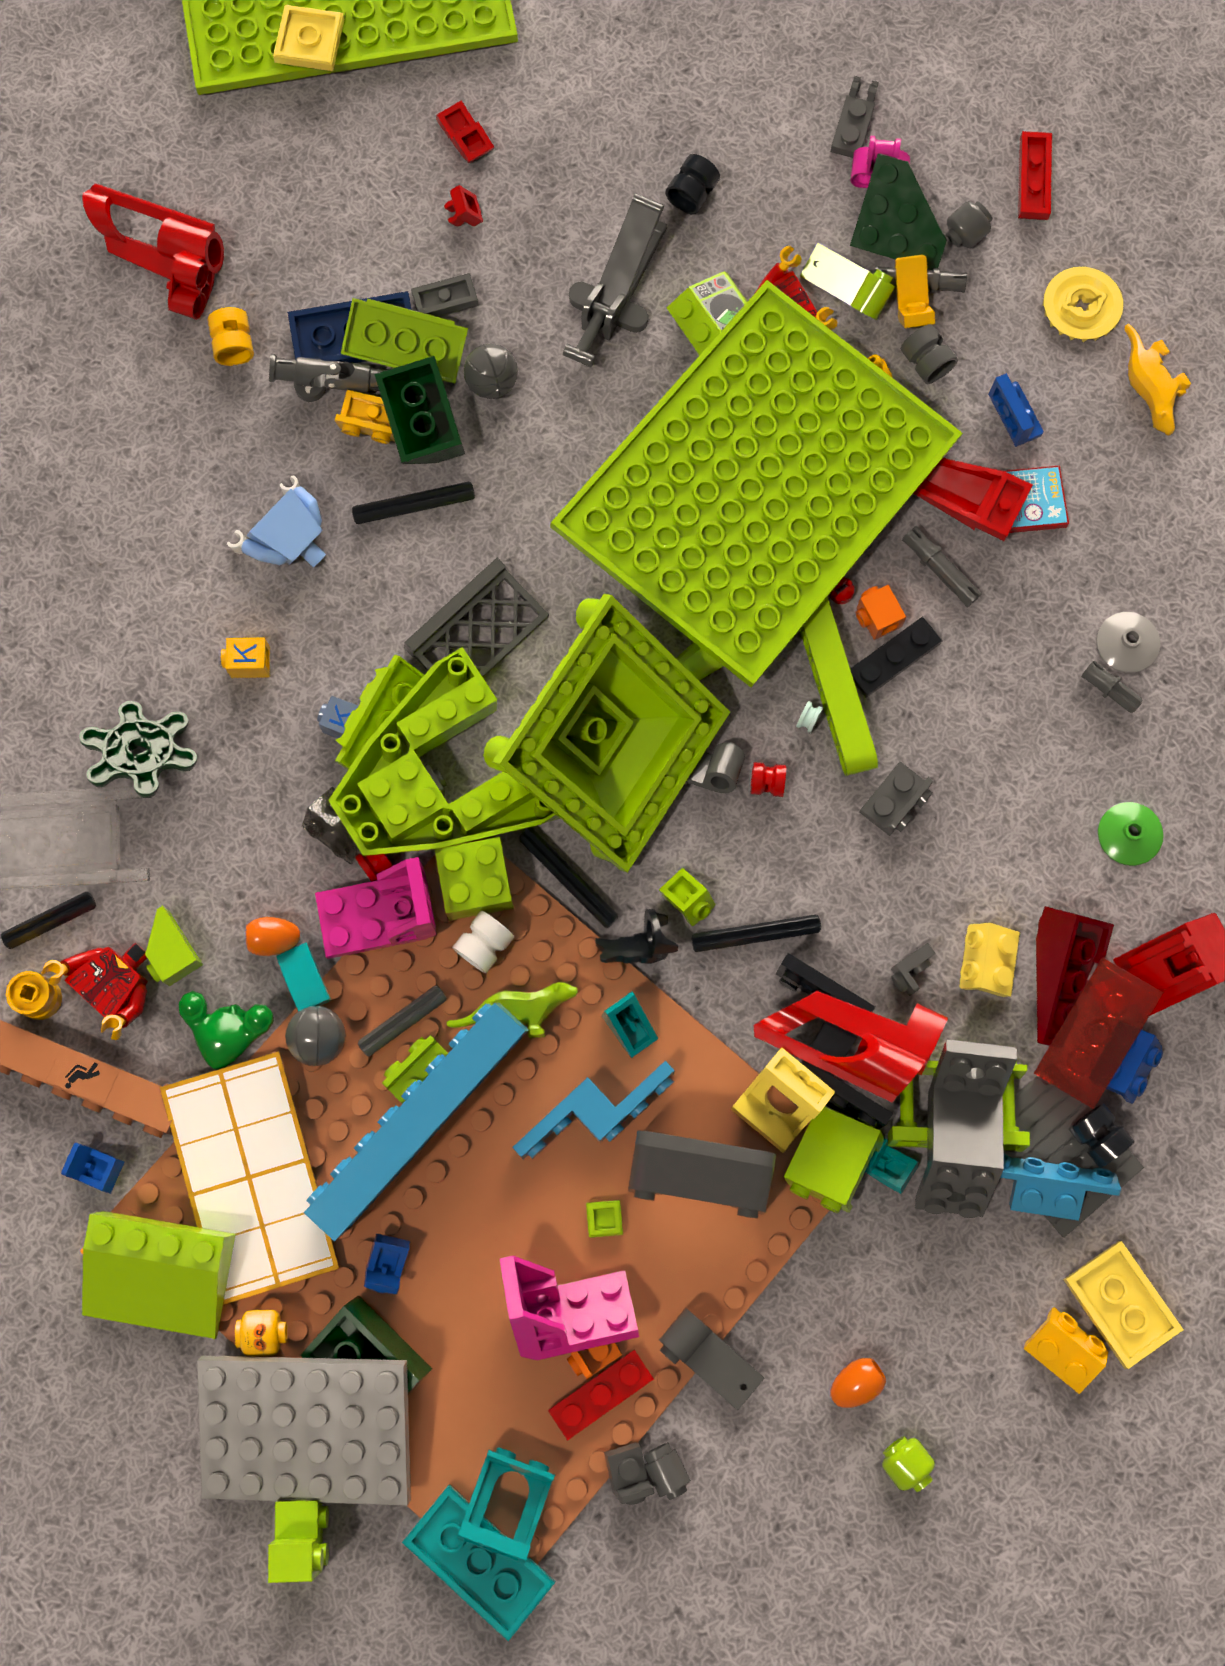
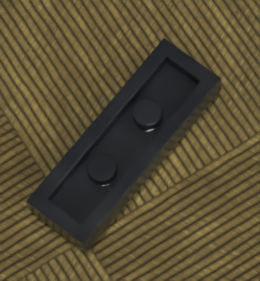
(894, 656)

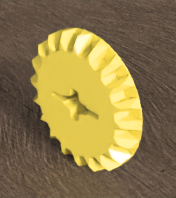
(1091, 287)

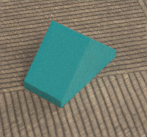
(630, 1024)

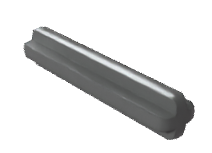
(402, 1020)

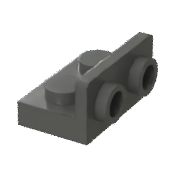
(895, 798)

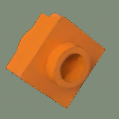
(593, 1359)

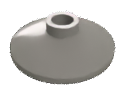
(1118, 651)

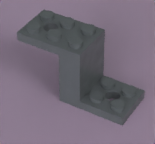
(965, 1128)

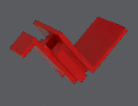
(1180, 960)

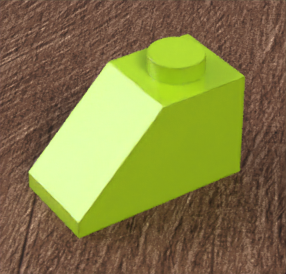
(169, 950)

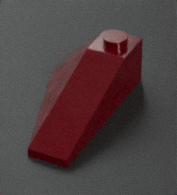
(1064, 959)

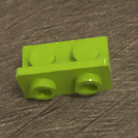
(402, 1075)

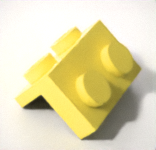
(989, 959)

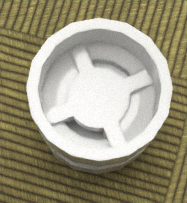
(482, 943)

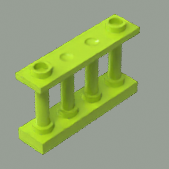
(909, 1135)

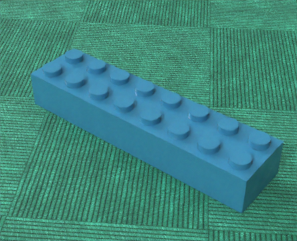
(410, 1126)

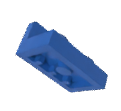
(1014, 410)

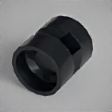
(692, 184)
(1108, 1145)

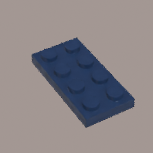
(321, 329)

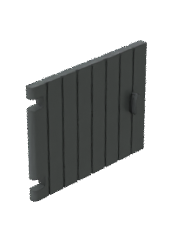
(1048, 1116)

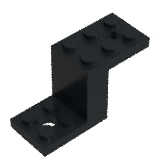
(833, 1041)

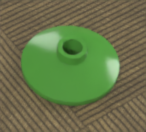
(1120, 844)

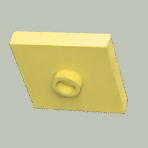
(308, 37)

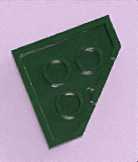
(897, 215)

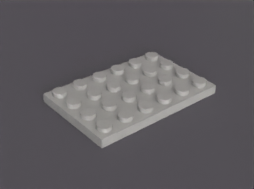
(304, 1429)

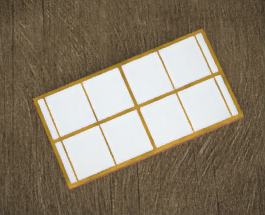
(249, 1173)

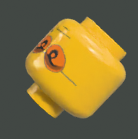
(260, 1333)

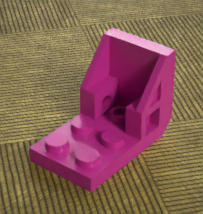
(377, 912)
(568, 1316)

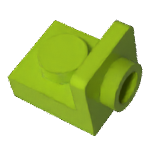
(688, 896)

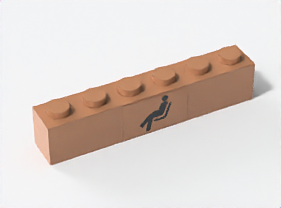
(84, 1077)

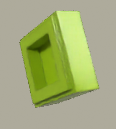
(604, 1219)

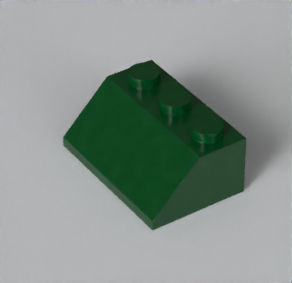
(420, 413)
(363, 1334)

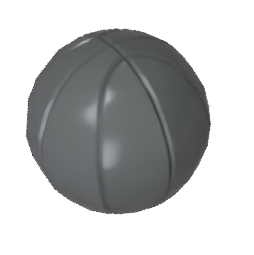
(490, 371)
(315, 1036)

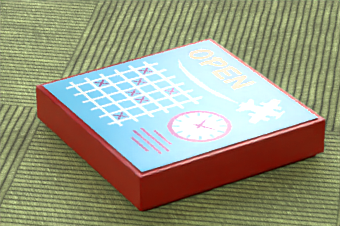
(1045, 503)

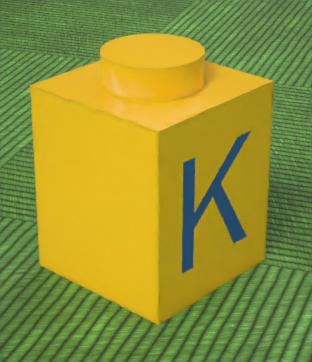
(246, 657)

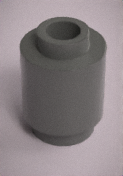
(666, 1471)

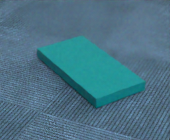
(489, 1583)

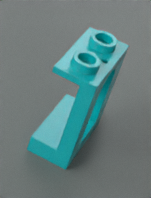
(539, 1483)

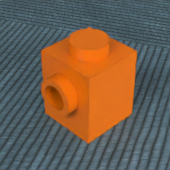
(879, 611)

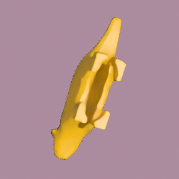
(1153, 381)

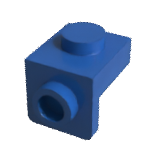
(92, 1167)
(386, 1264)

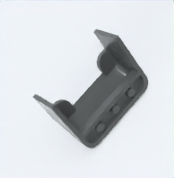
(701, 1172)

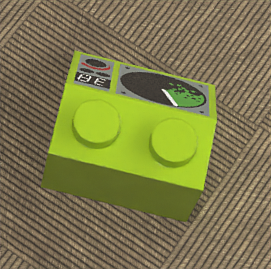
(707, 309)

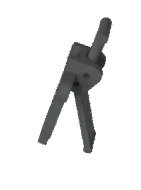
(609, 302)

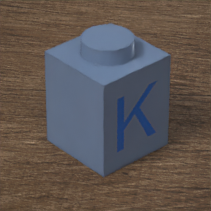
(334, 716)

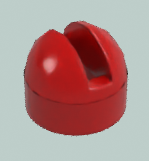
(845, 594)

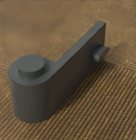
(720, 769)
(710, 1358)

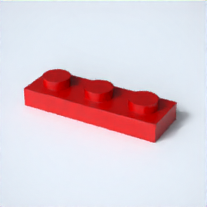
(1035, 175)
(600, 1394)

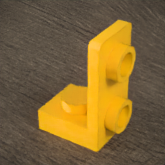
(913, 292)

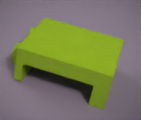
(832, 1159)

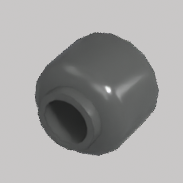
(969, 224)

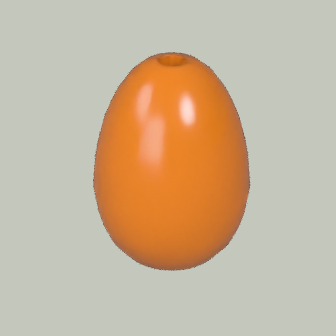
(271, 936)
(858, 1383)

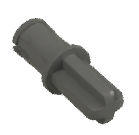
(1112, 687)

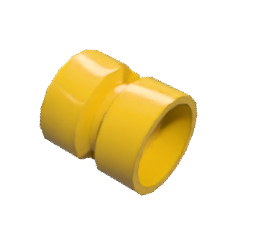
(230, 336)
(33, 995)

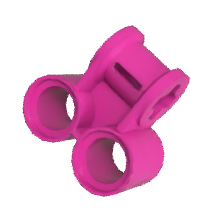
(865, 158)

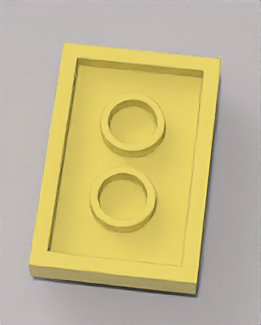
(1123, 1305)

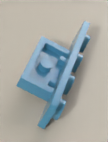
(1054, 1188)

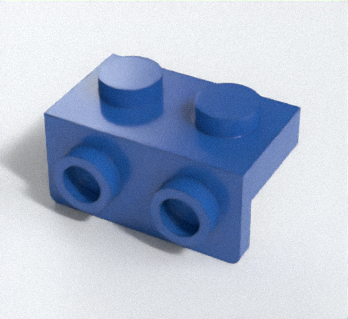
(1132, 1073)

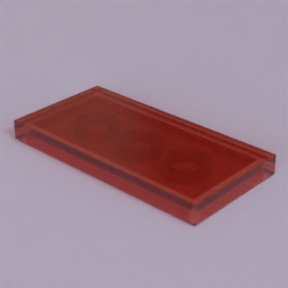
(1098, 1033)

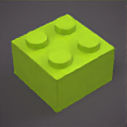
(473, 878)

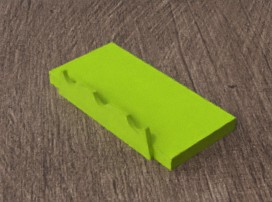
(402, 336)
(376, 704)

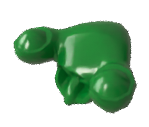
(225, 1032)

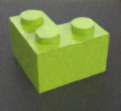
(298, 1543)

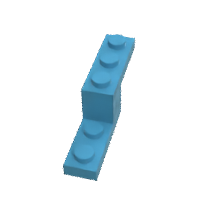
(594, 1111)

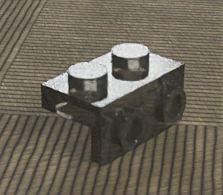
(324, 824)

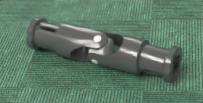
(324, 373)

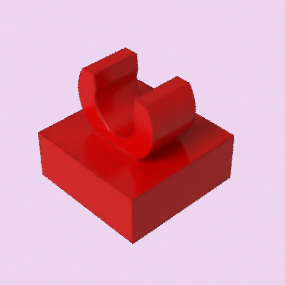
(465, 206)

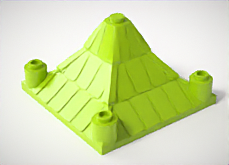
(611, 733)

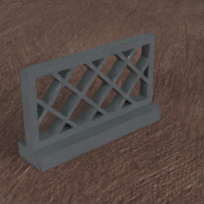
(462, 604)

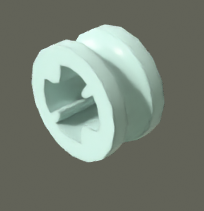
(809, 717)

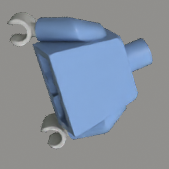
(285, 530)

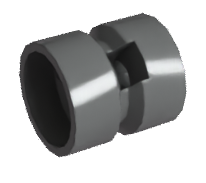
(926, 350)

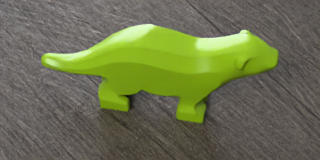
(526, 1007)

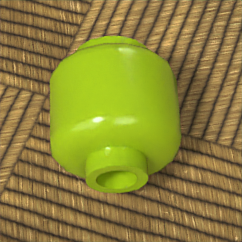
(908, 1464)

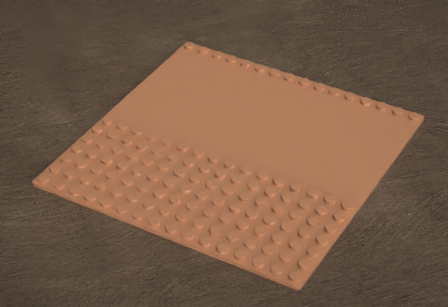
(478, 1201)

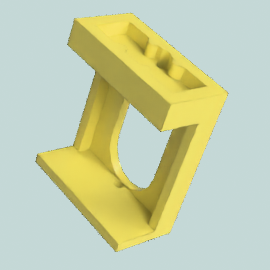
(796, 1084)

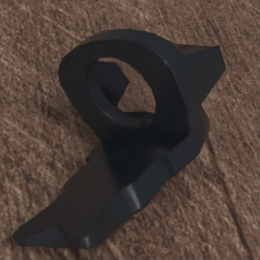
(642, 947)

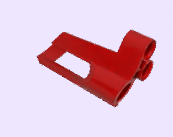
(185, 252)
(888, 1050)

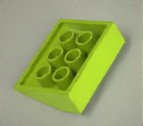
(155, 1273)

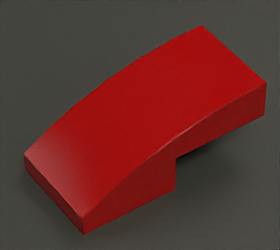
(464, 132)

